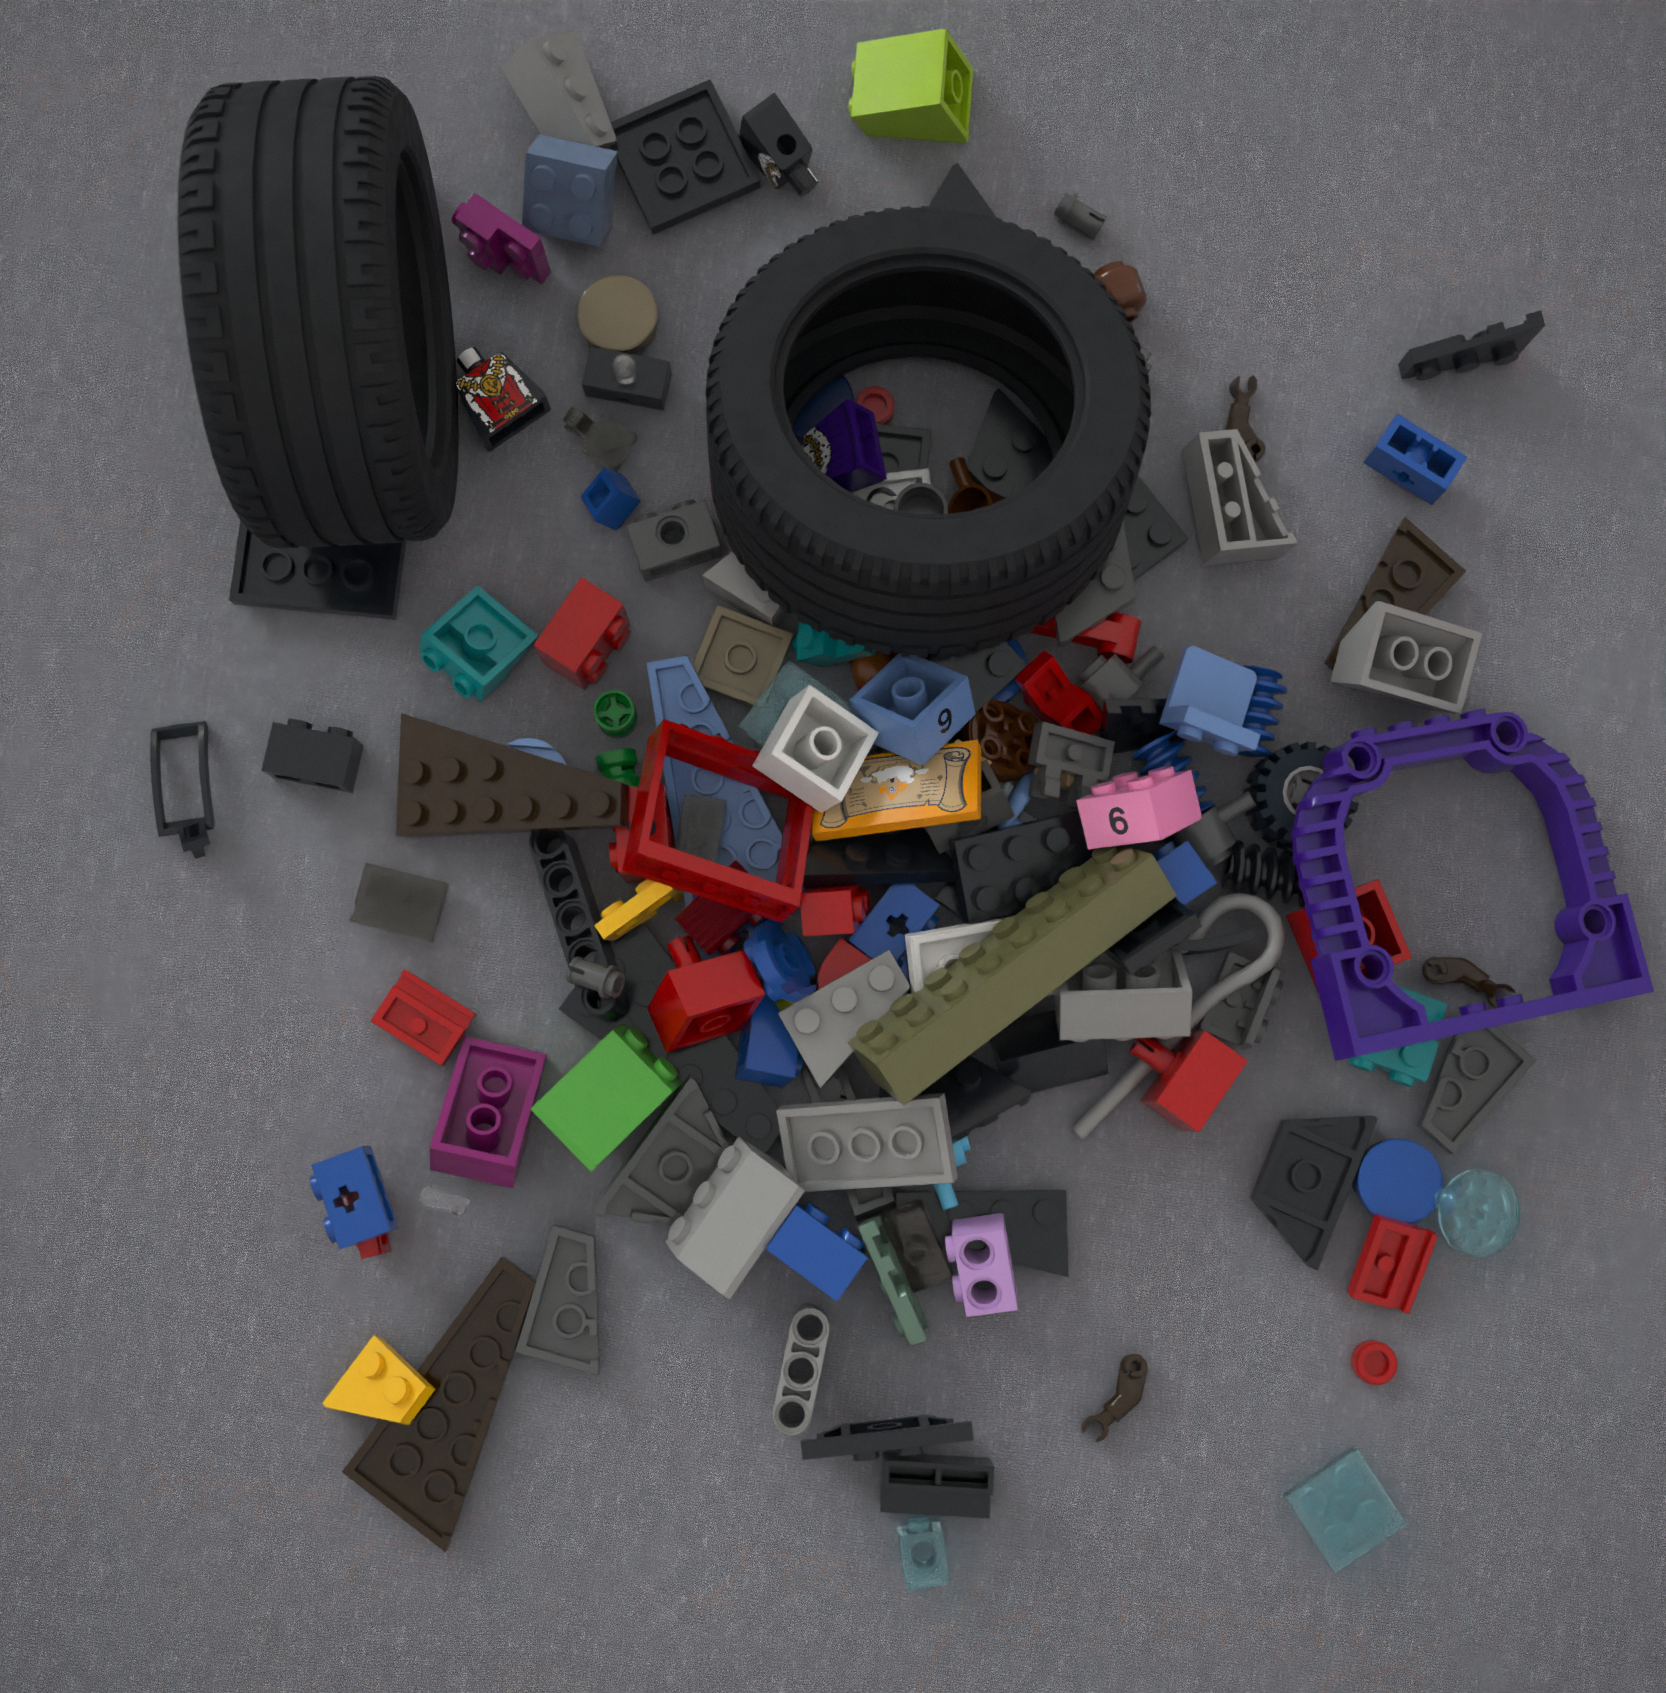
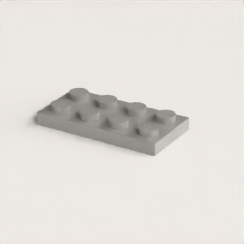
(868, 1143)

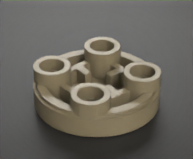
(618, 314)

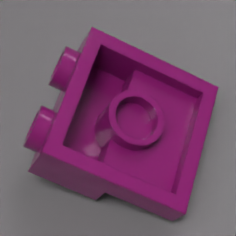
(499, 240)

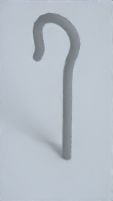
(1207, 1001)

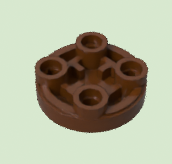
(1004, 738)

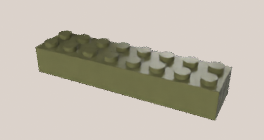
(1010, 969)

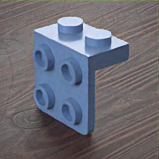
(1211, 702)

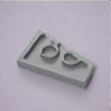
(832, 1015)

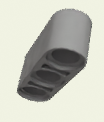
(796, 1390)

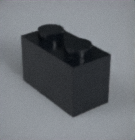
(312, 755)

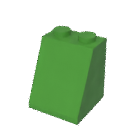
(607, 1095)

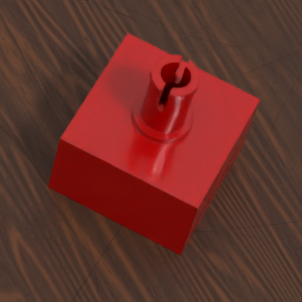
(703, 997)
(1189, 1078)

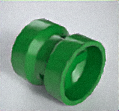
(613, 706)
(619, 765)

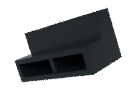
(1038, 1059)
(936, 1485)

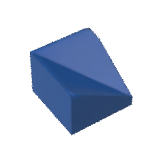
(610, 498)

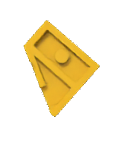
(623, 917)
(380, 1386)

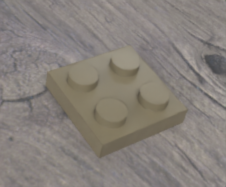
(740, 656)

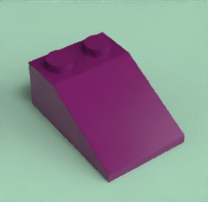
(487, 1112)

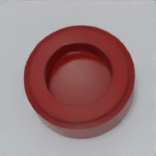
(878, 401)
(1374, 1362)

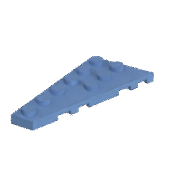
(749, 827)

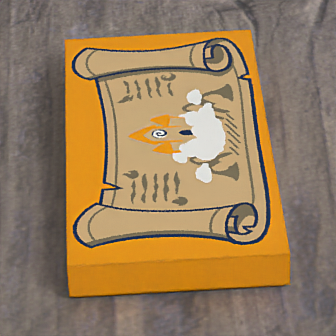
(903, 795)

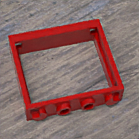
(699, 875)

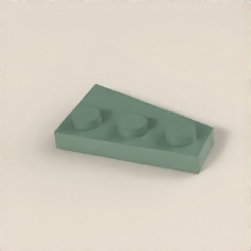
(893, 1282)

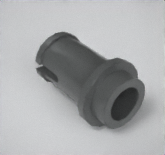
(1079, 215)
(604, 980)

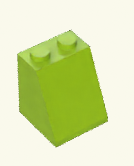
(912, 88)

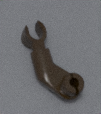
(1239, 417)
(1460, 970)
(1127, 1395)

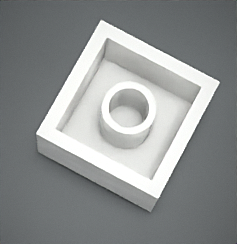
(815, 749)

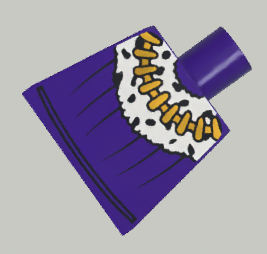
(847, 447)

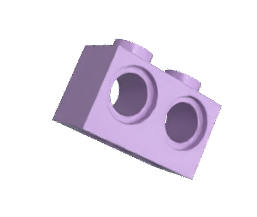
(988, 1264)

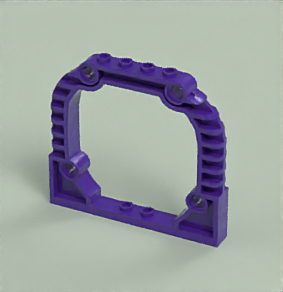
(1372, 1011)

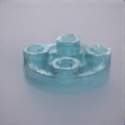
(1478, 1212)

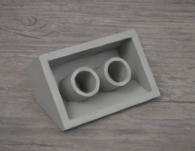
(1408, 658)
(1112, 1004)
(734, 1216)

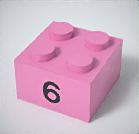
(1139, 807)

